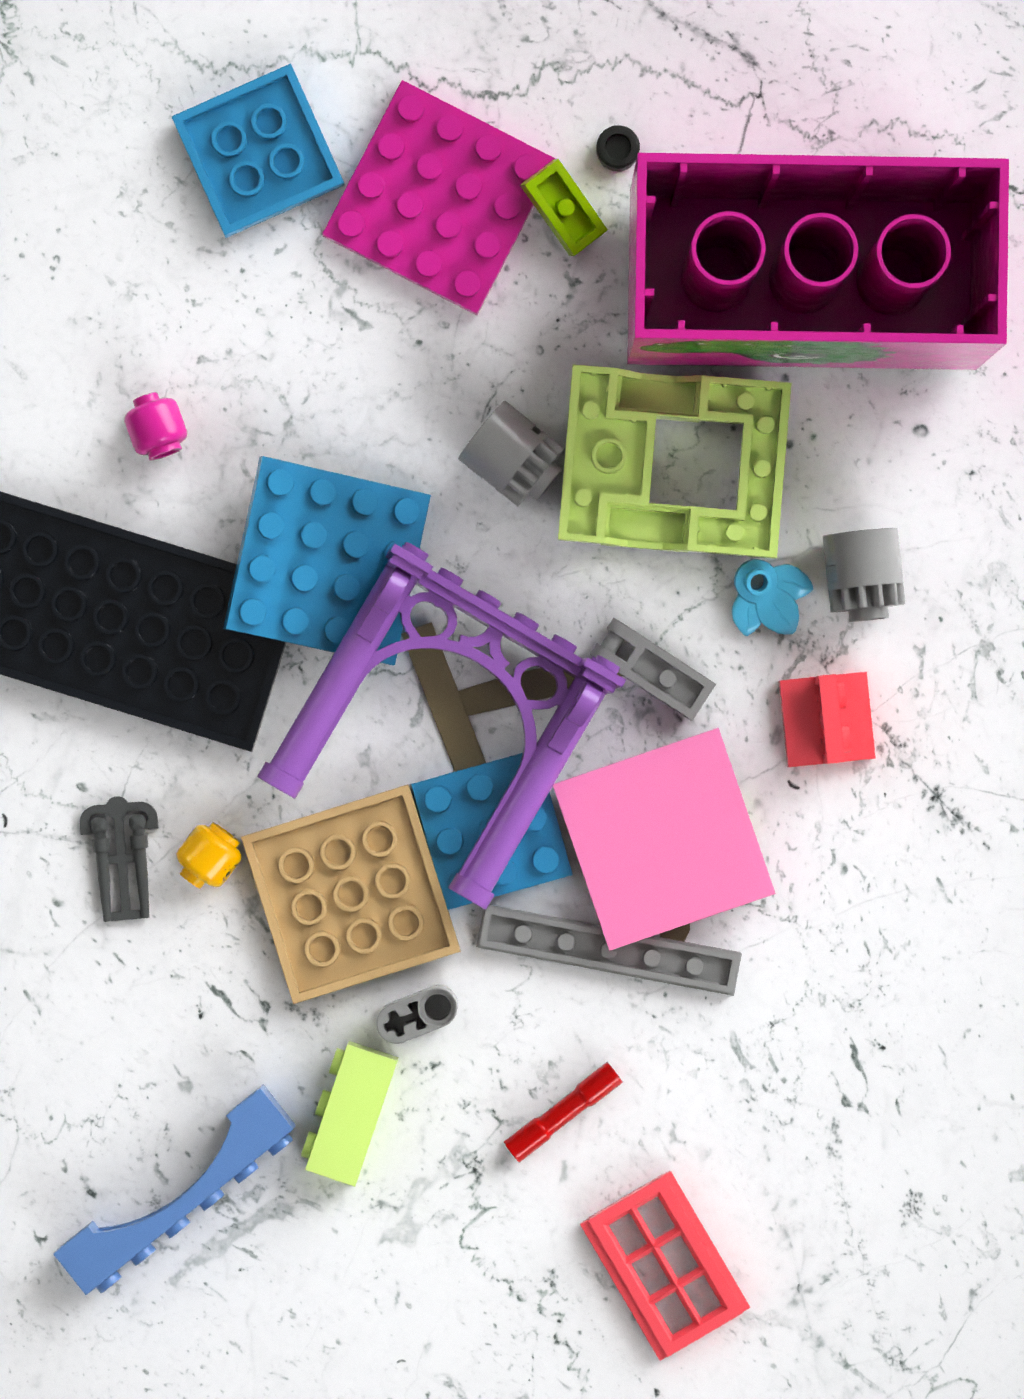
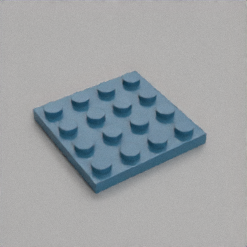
(316, 552)

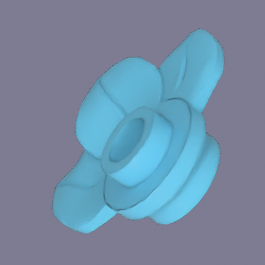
(772, 602)

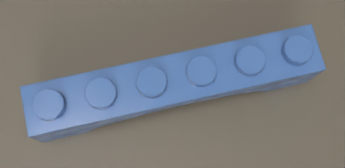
(99, 1252)

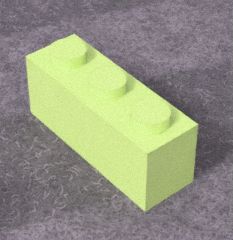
(349, 1112)

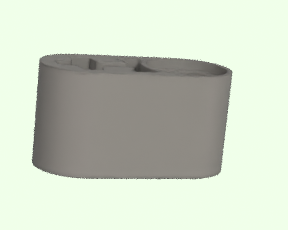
(403, 1007)

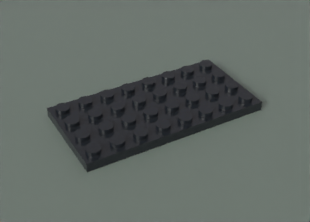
(128, 624)

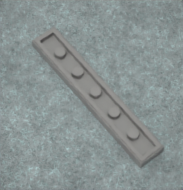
(586, 947)

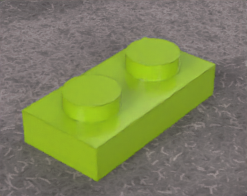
(563, 207)

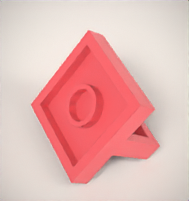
(827, 719)

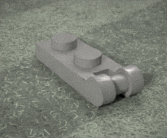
(656, 670)

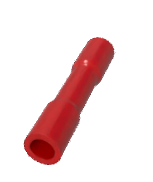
(541, 1129)

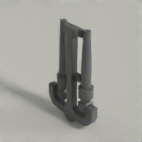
(118, 808)

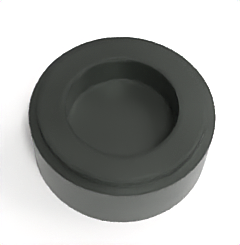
(617, 148)

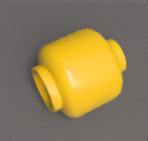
(208, 855)

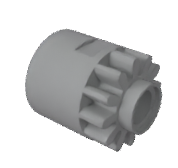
(513, 455)
(864, 572)

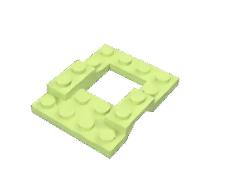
(613, 451)

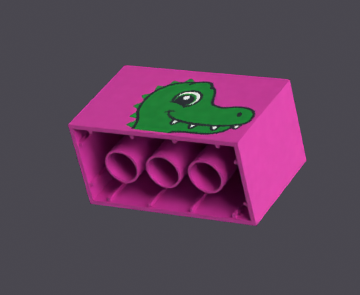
(817, 261)

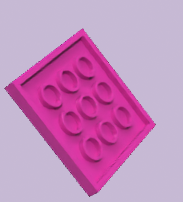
(437, 198)

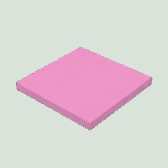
(663, 839)

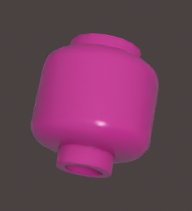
(155, 426)

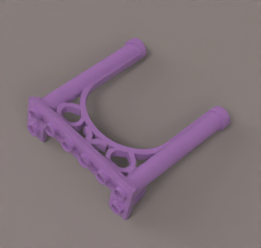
(540, 760)

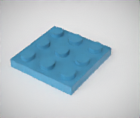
(258, 150)
(458, 808)

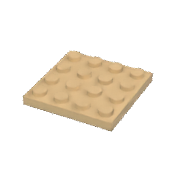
(351, 894)

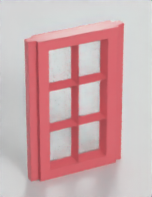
(665, 1265)

